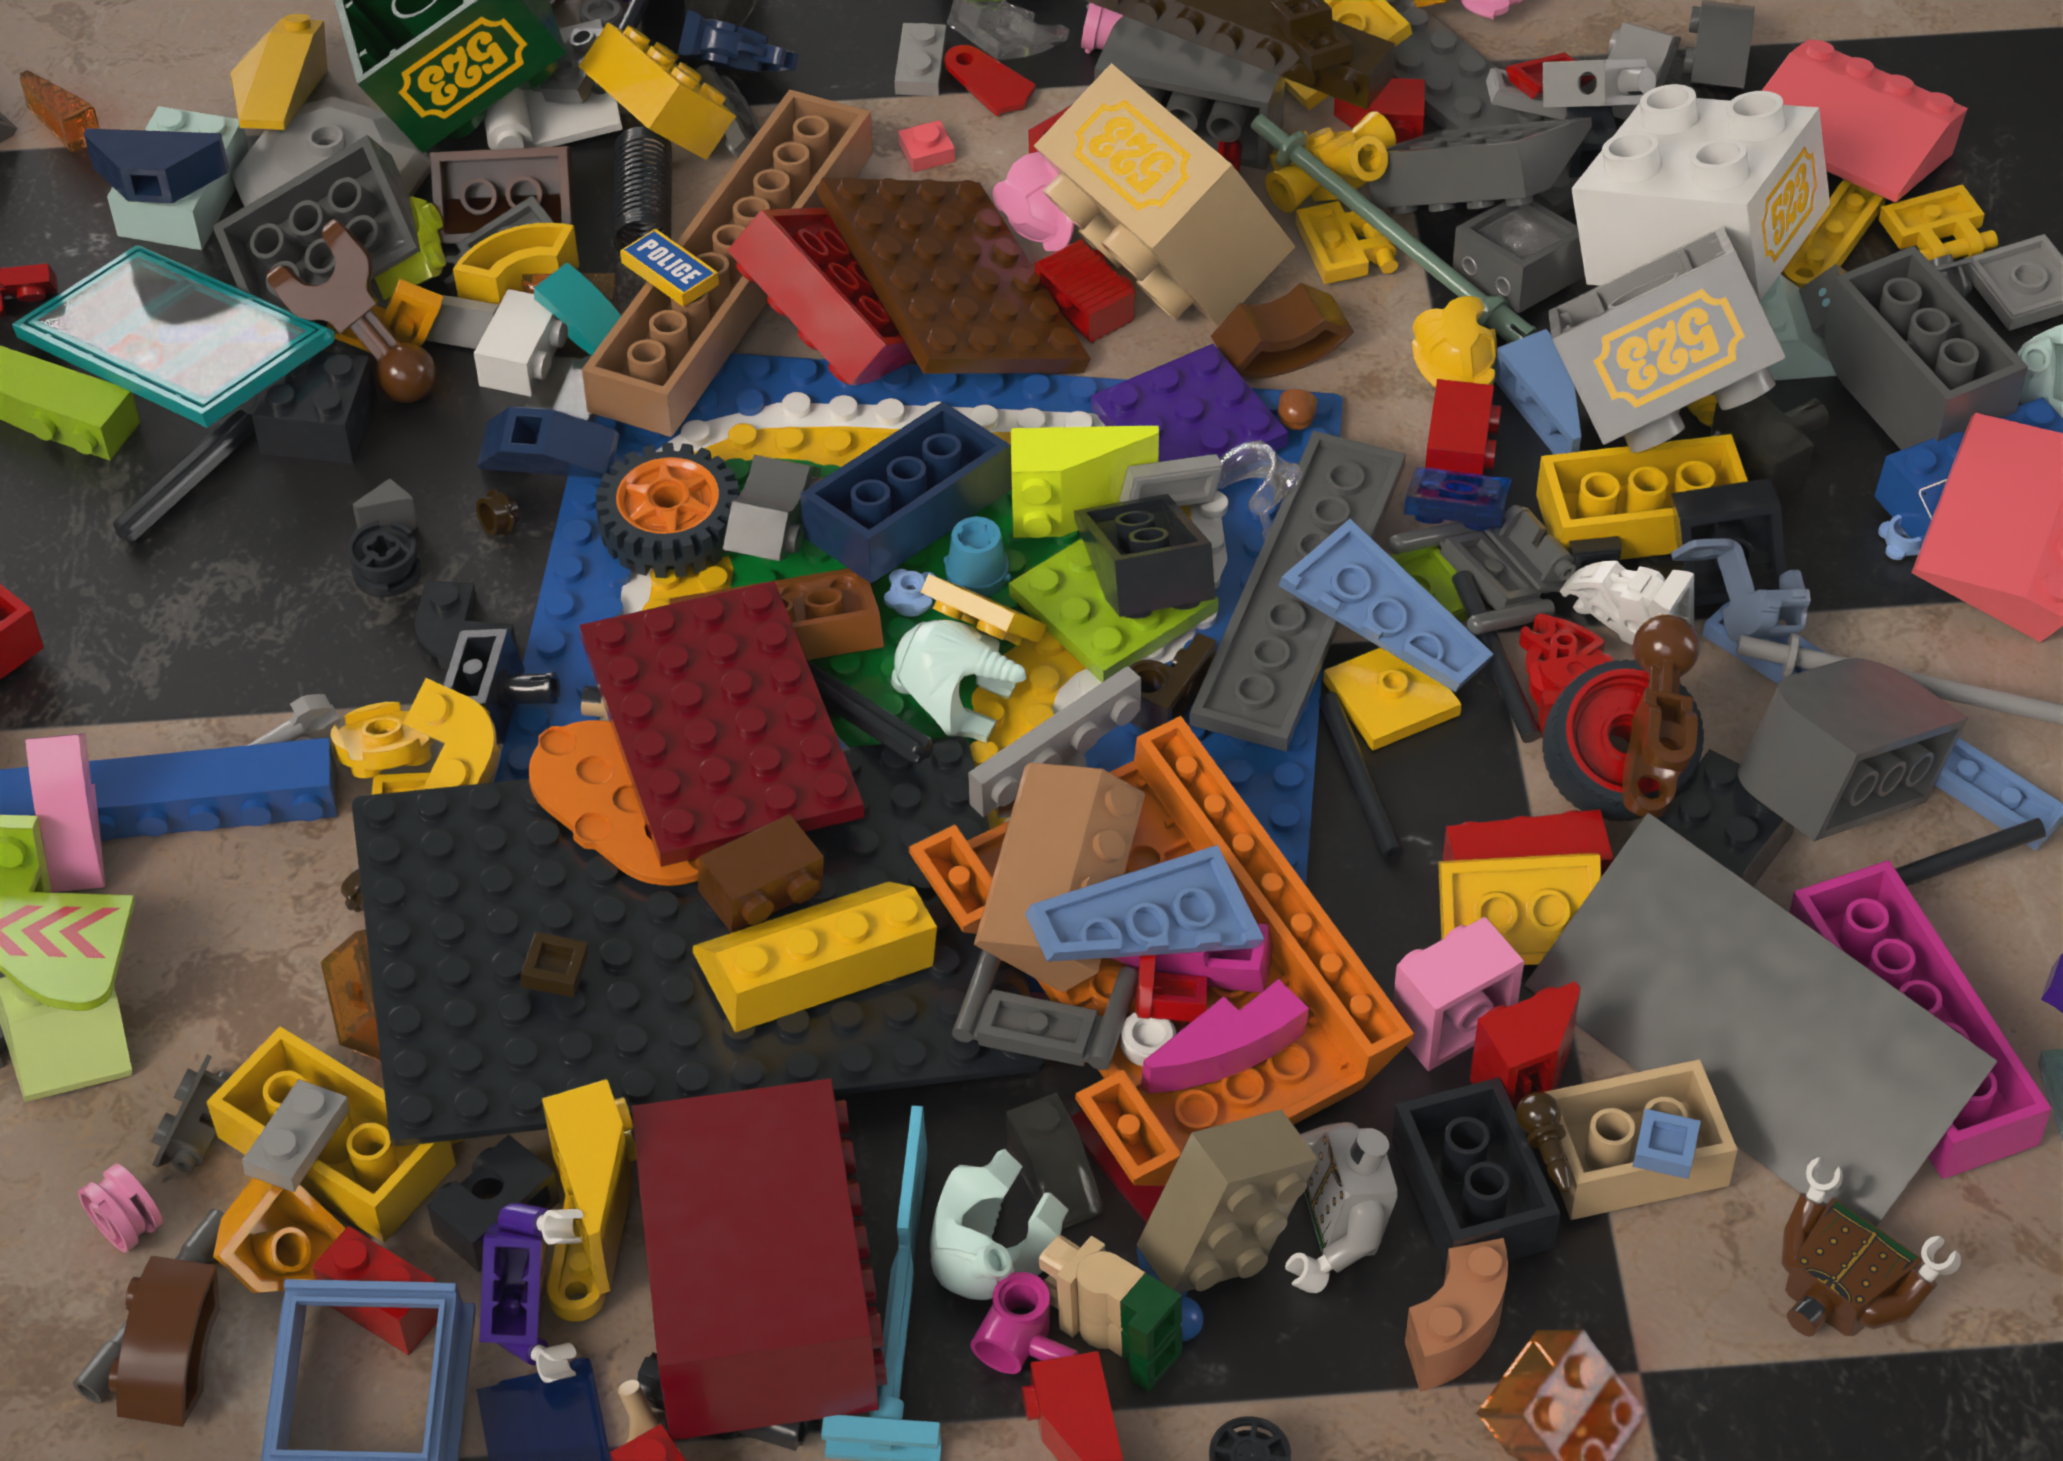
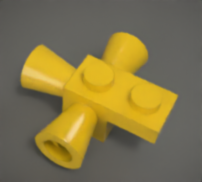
(1352, 154)

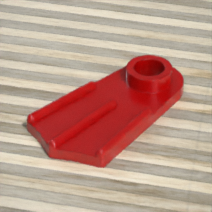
(988, 79)

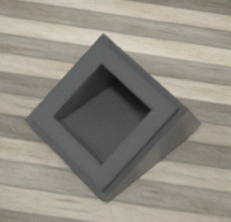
(386, 504)

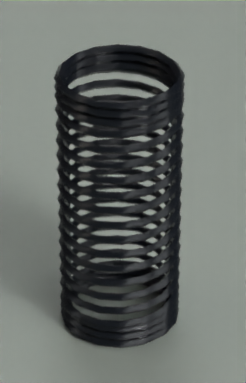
(644, 174)

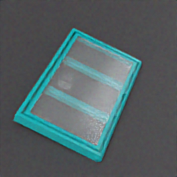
(173, 335)

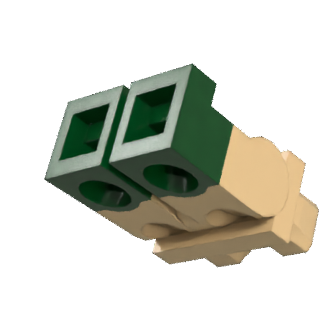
(1114, 1306)

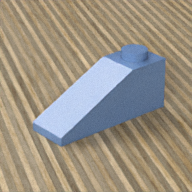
(1541, 390)

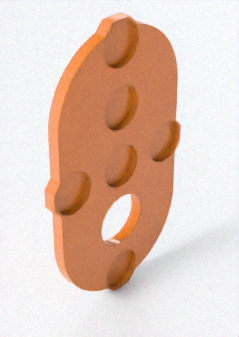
(587, 788)

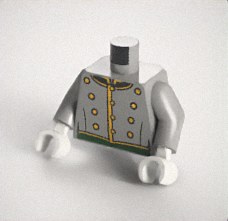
(1347, 1198)

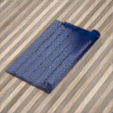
(545, 1420)

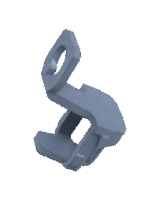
(1751, 611)

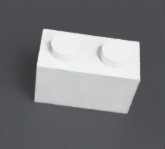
(518, 345)

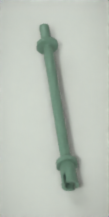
(1292, 149)

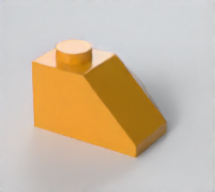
(273, 1236)

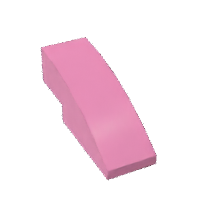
(66, 811)

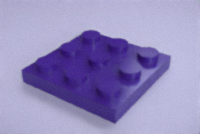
(1197, 405)

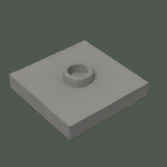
(2020, 281)

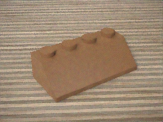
(1062, 835)

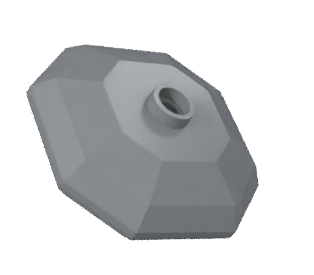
(315, 135)

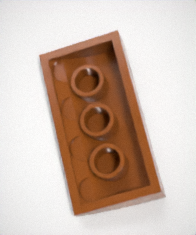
(828, 611)

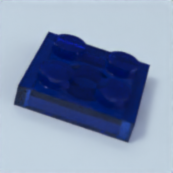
(1458, 497)

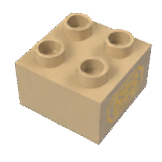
(1159, 200)

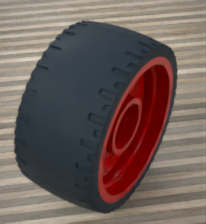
(1578, 743)

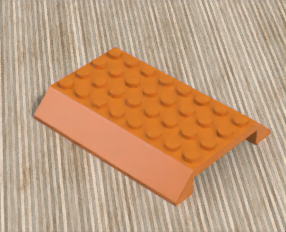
(1349, 1021)

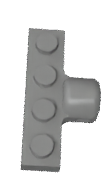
(1057, 740)

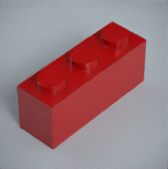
(1530, 836)

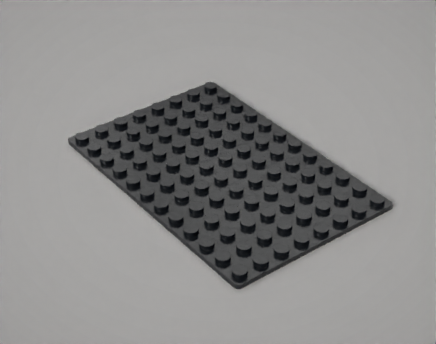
(477, 869)

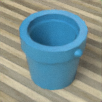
(977, 557)

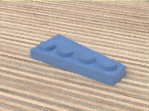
(1380, 601)

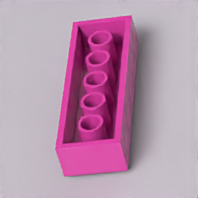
(1887, 932)

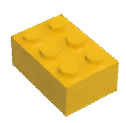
(658, 90)

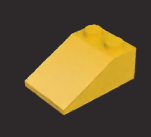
(592, 1158)

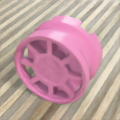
(120, 1207)

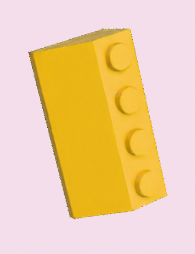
(818, 954)

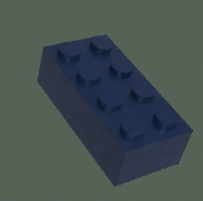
(906, 491)

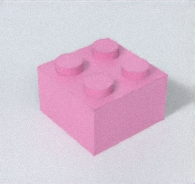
(1453, 985)

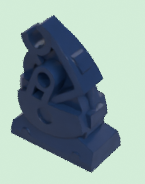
(731, 47)

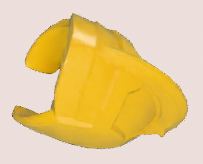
(1453, 344)

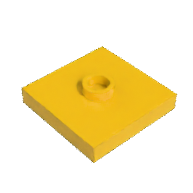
(1389, 697)

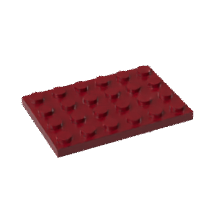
(719, 720)

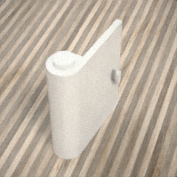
(529, 121)

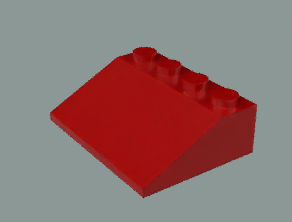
(822, 290)

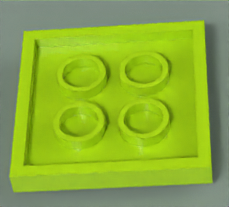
(1077, 615)

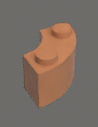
(1462, 1318)

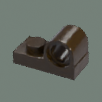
(1172, 689)

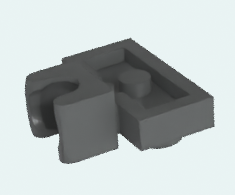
(568, 80)

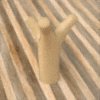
(638, 1410)

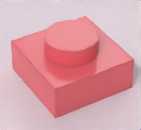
(926, 146)

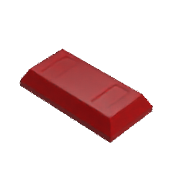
(1529, 74)

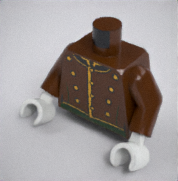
(1850, 1269)

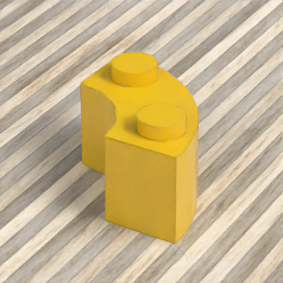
(502, 258)

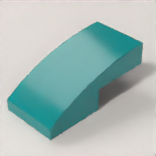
(578, 305)

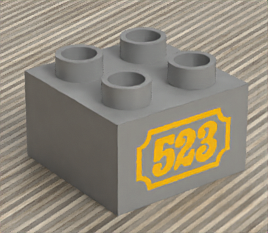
(1666, 341)

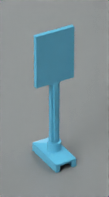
(884, 1433)

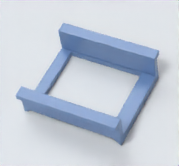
(448, 1372)

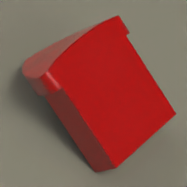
(1168, 994)

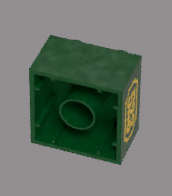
(447, 60)

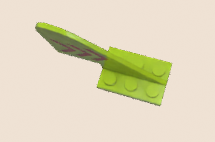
(55, 944)

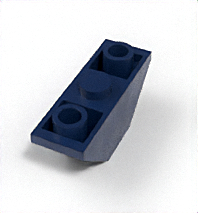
(156, 163)
(547, 443)

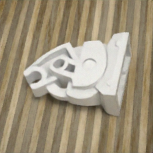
(1629, 598)

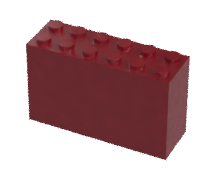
(757, 1259)

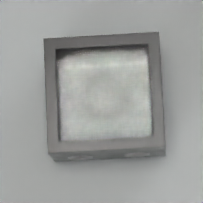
(1518, 253)

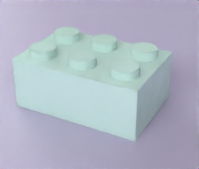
(190, 219)

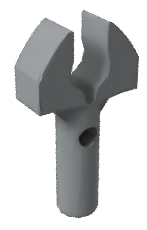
(311, 717)

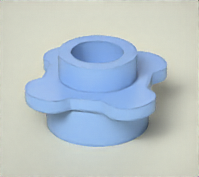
(1897, 545)
(906, 593)

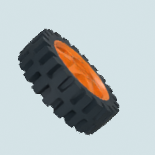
(666, 509)

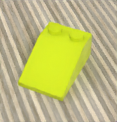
(1071, 471)

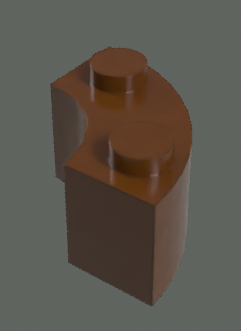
(1282, 333)
(165, 1341)

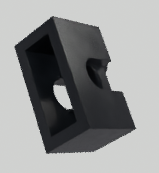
(506, 1171)

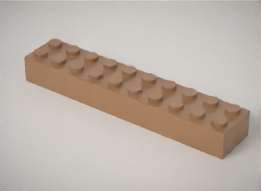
(668, 354)

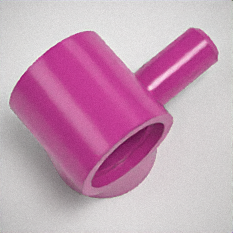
(1009, 1338)

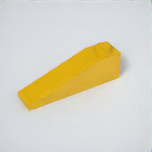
(279, 73)

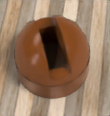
(1297, 408)

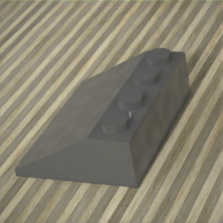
(1477, 165)
(287, 224)

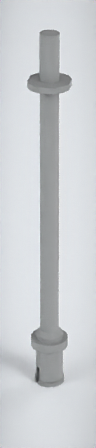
(1793, 656)

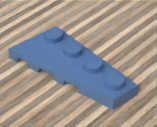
(1151, 911)

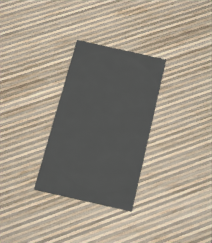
(1788, 1026)

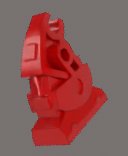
(1565, 654)

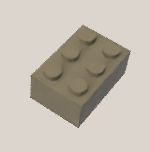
(1227, 1201)

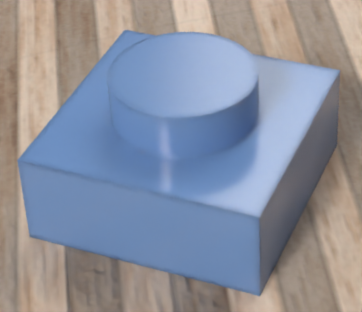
(1666, 1143)

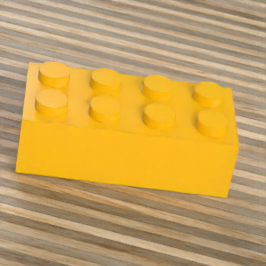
(1630, 492)
(359, 1167)

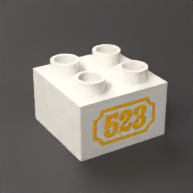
(1700, 166)

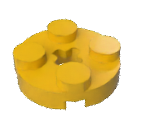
(378, 740)

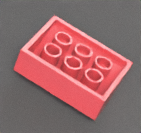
(1873, 123)
(2002, 526)

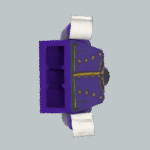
(516, 1284)

